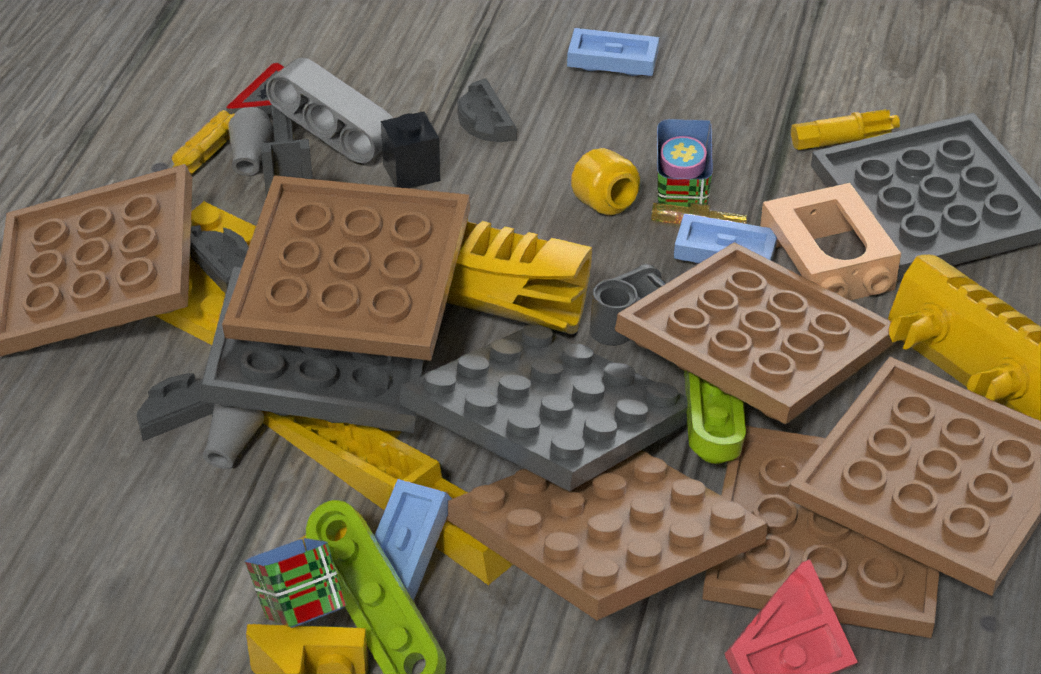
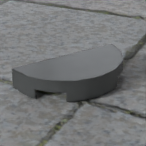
(484, 115)
(217, 253)
(172, 405)

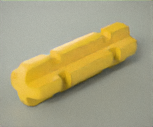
(204, 142)

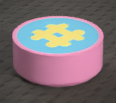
(683, 157)

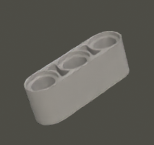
(328, 109)

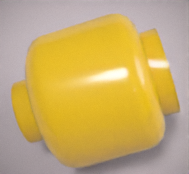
(605, 181)

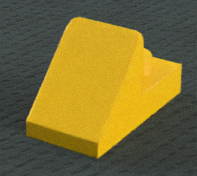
(306, 649)

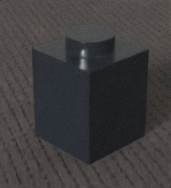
(410, 150)

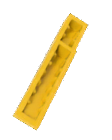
(372, 464)

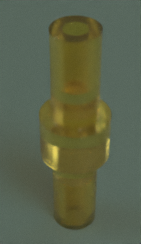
(674, 214)

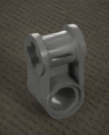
(617, 294)

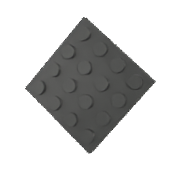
(940, 190)
(308, 380)
(548, 405)

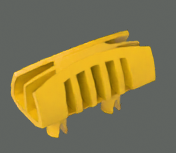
(521, 277)
(969, 334)

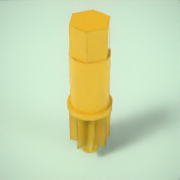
(843, 129)

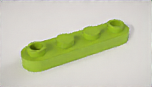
(713, 421)
(375, 593)

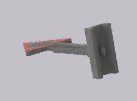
(285, 155)

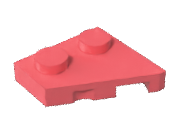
(793, 632)

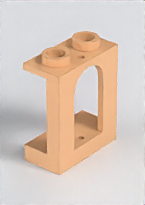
(828, 212)

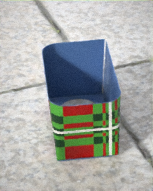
(678, 190)
(296, 582)

